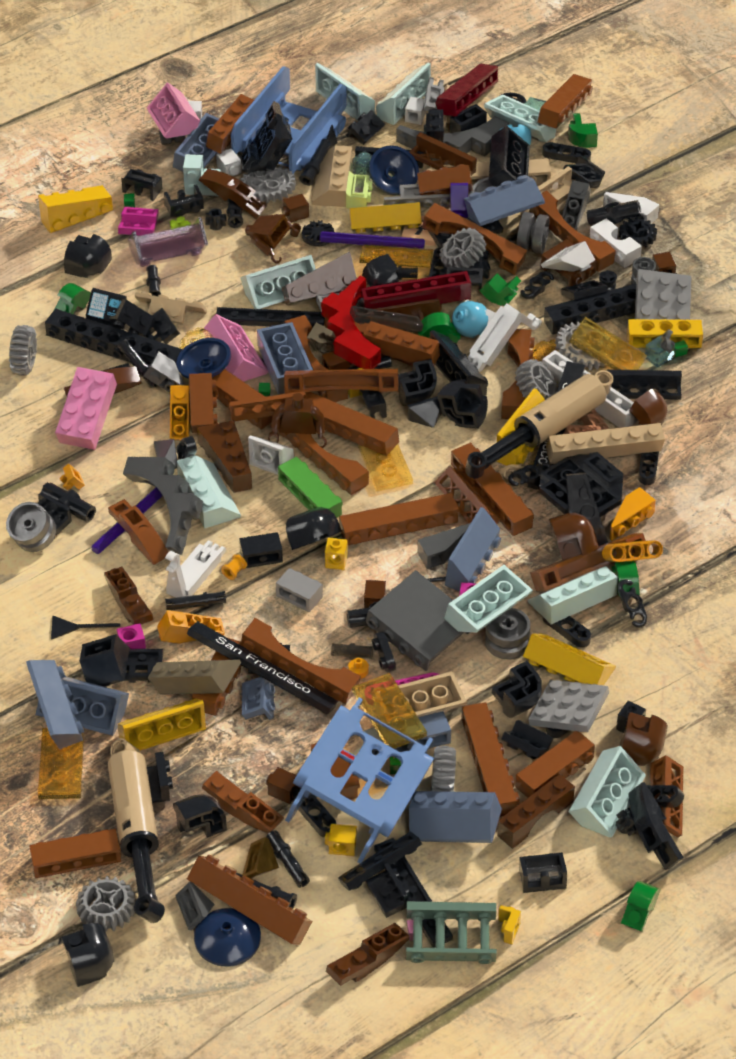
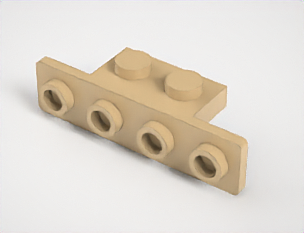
(175, 308)

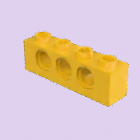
(646, 330)

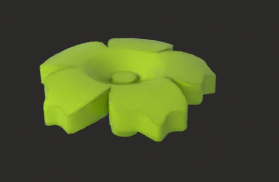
(179, 222)

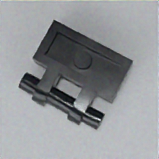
(163, 326)
(142, 660)

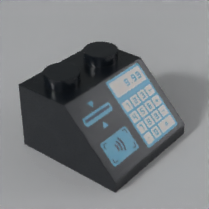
(103, 305)

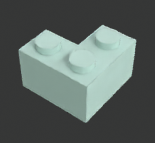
(193, 170)

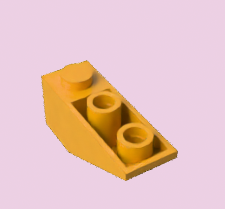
(179, 411)
(633, 510)
(175, 625)

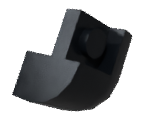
(87, 256)
(380, 271)
(418, 383)
(463, 403)
(311, 527)
(520, 691)
(200, 812)
(88, 953)

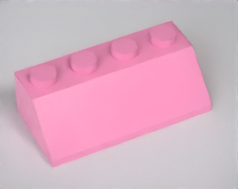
(173, 113)
(245, 360)

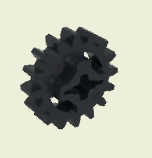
(639, 230)

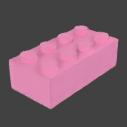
(86, 408)

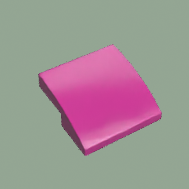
(139, 220)

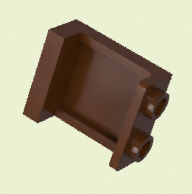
(573, 277)

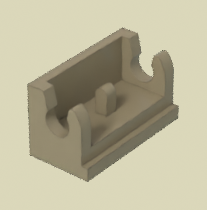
(320, 338)

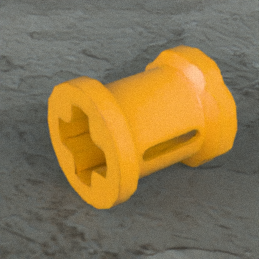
(234, 567)

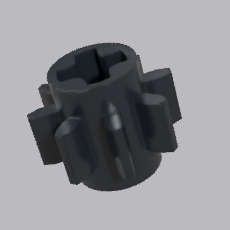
(215, 219)
(625, 823)

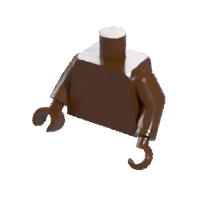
(269, 231)
(298, 416)

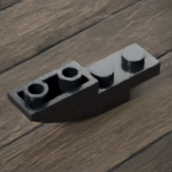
(650, 827)

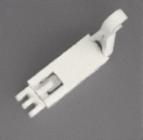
(497, 335)
(188, 577)

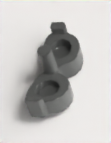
(666, 343)

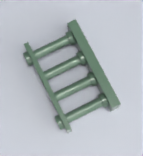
(451, 910)

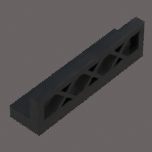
(645, 380)

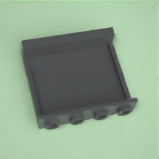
(415, 619)

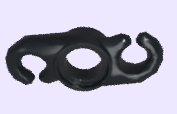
(538, 279)
(524, 478)
(640, 610)

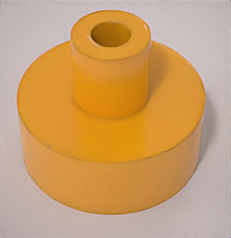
(359, 667)

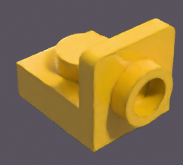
(511, 922)

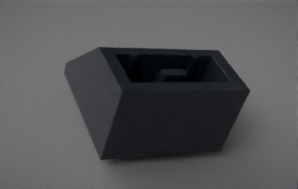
(104, 660)

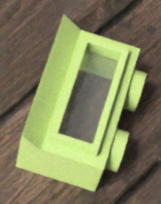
(358, 190)

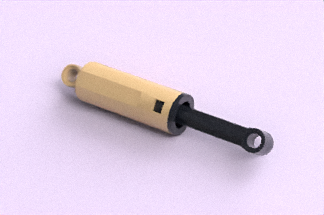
(546, 419)
(135, 822)

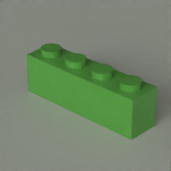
(308, 487)

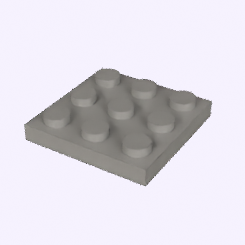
(662, 295)
(569, 705)

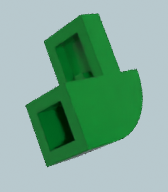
(582, 134)
(500, 291)
(71, 297)
(441, 323)
(627, 570)
(640, 902)

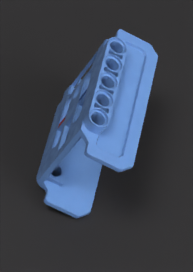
(305, 140)
(376, 813)

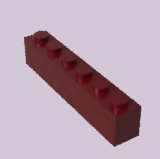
(467, 89)
(444, 287)

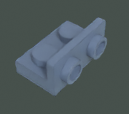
(258, 698)

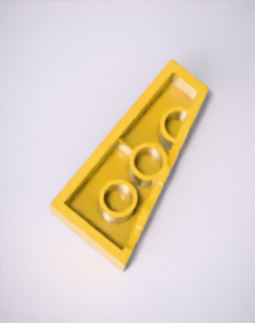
(73, 207)

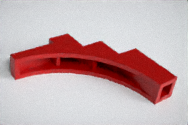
(349, 341)

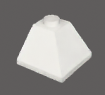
(571, 258)
(268, 454)

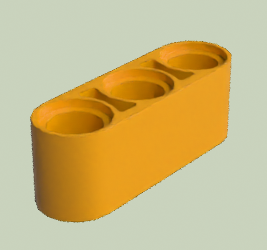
(641, 551)

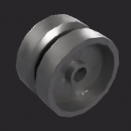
(533, 232)
(31, 526)
(508, 634)

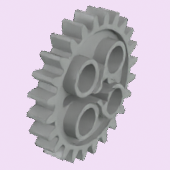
(271, 184)
(571, 351)

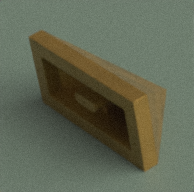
(260, 859)

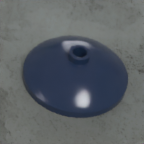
(394, 161)
(204, 356)
(230, 945)

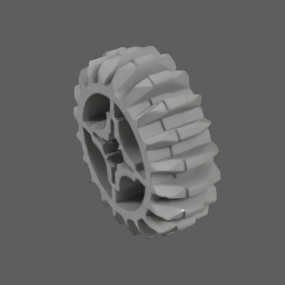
(463, 249)
(22, 349)
(535, 375)
(443, 769)
(108, 897)

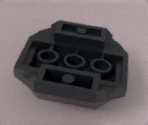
(269, 143)
(603, 478)

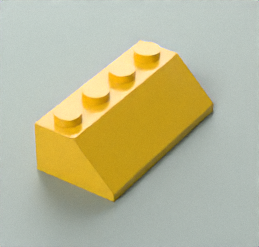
(385, 216)
(519, 454)
(567, 660)
(164, 724)

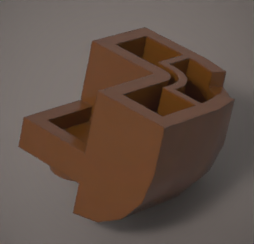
(650, 408)
(573, 535)
(644, 738)

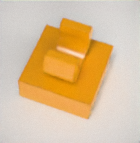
(71, 478)

